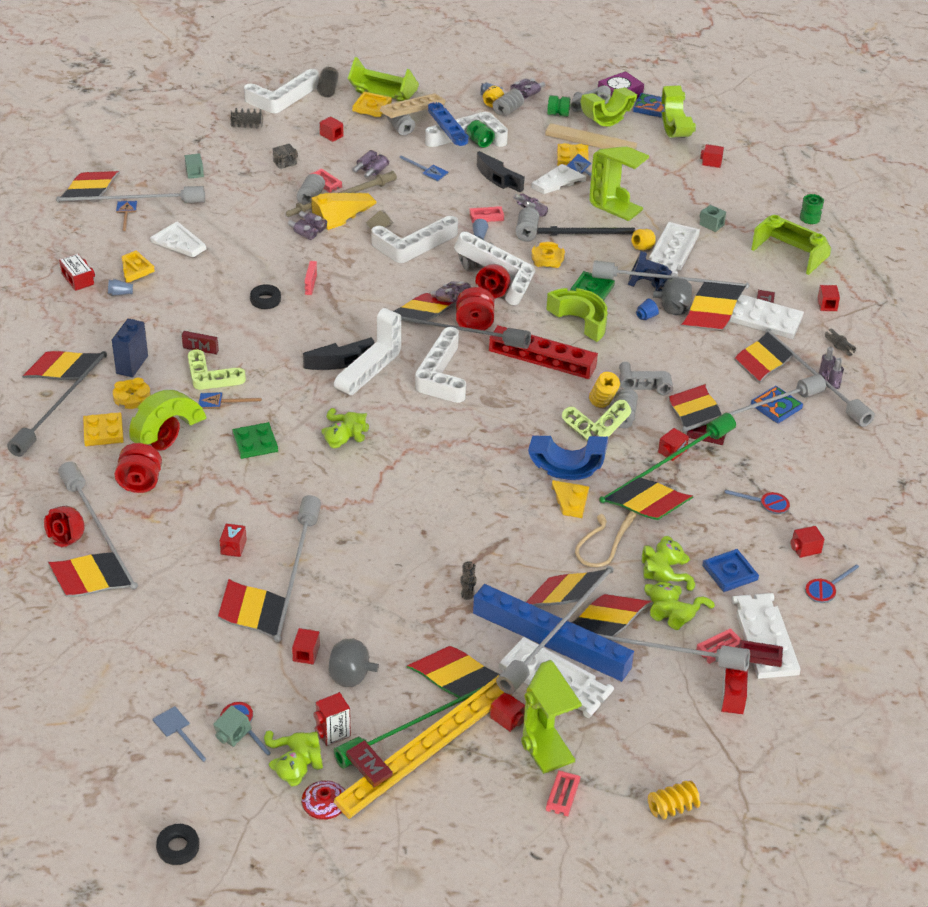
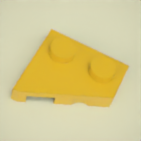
(136, 266)
(571, 498)

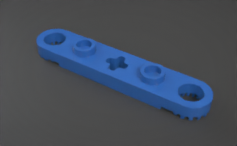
(448, 124)

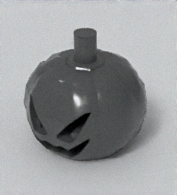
(675, 295)
(350, 663)

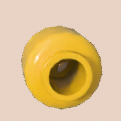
(492, 94)
(643, 239)

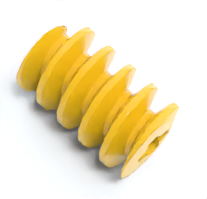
(604, 389)
(674, 798)

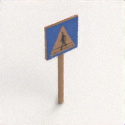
(126, 206)
(214, 400)

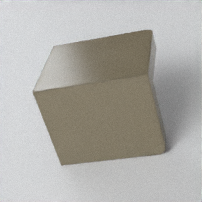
(379, 219)

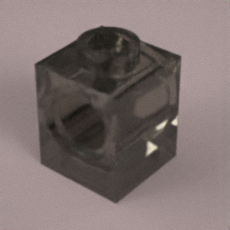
(285, 156)

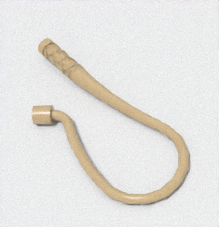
(602, 521)

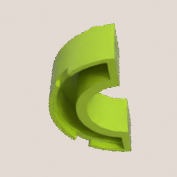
(610, 113)
(673, 117)
(580, 304)
(157, 409)

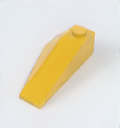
(340, 206)

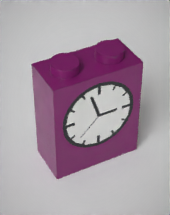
(623, 80)

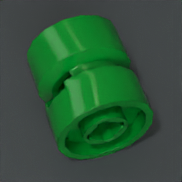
(558, 105)
(480, 133)
(811, 209)

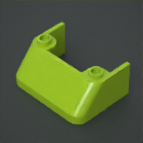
(381, 83)
(606, 180)
(795, 235)
(546, 698)

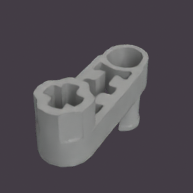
(604, 90)
(655, 380)

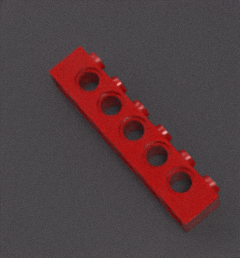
(548, 354)

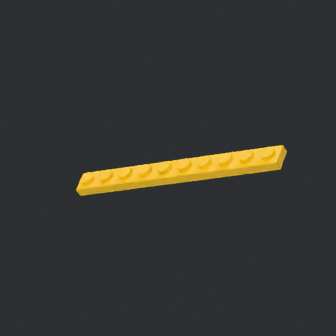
(421, 748)

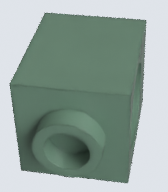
(194, 166)
(712, 218)
(231, 726)

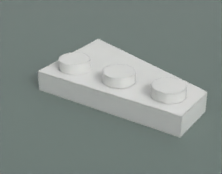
(557, 177)
(179, 239)

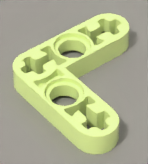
(201, 378)
(597, 428)

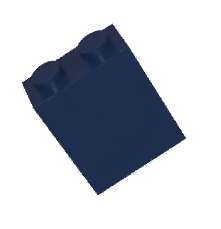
(130, 347)

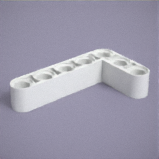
(285, 95)
(436, 136)
(416, 243)
(486, 253)
(376, 357)
(429, 375)

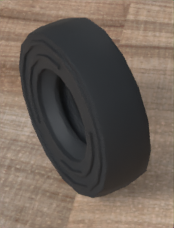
(265, 303)
(181, 856)

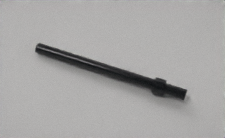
(553, 230)

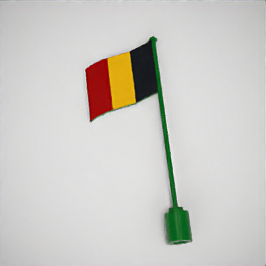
(654, 499)
(450, 671)

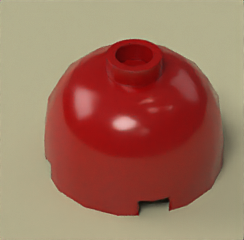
(494, 279)
(64, 525)

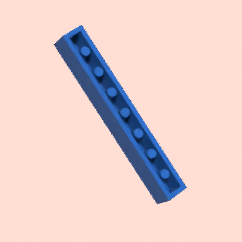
(569, 640)

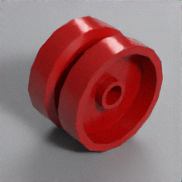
(475, 309)
(138, 468)

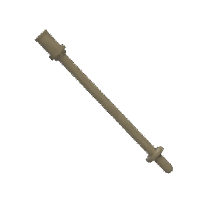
(380, 180)

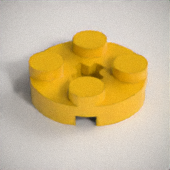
(548, 255)
(123, 389)

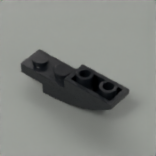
(497, 174)
(335, 357)

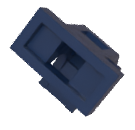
(647, 266)

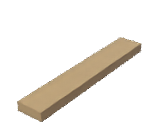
(410, 105)
(586, 138)

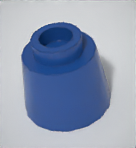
(647, 310)

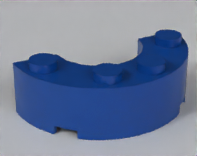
(568, 463)

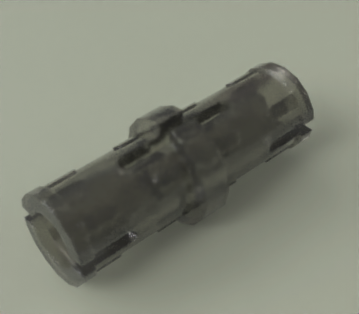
(840, 342)
(468, 580)

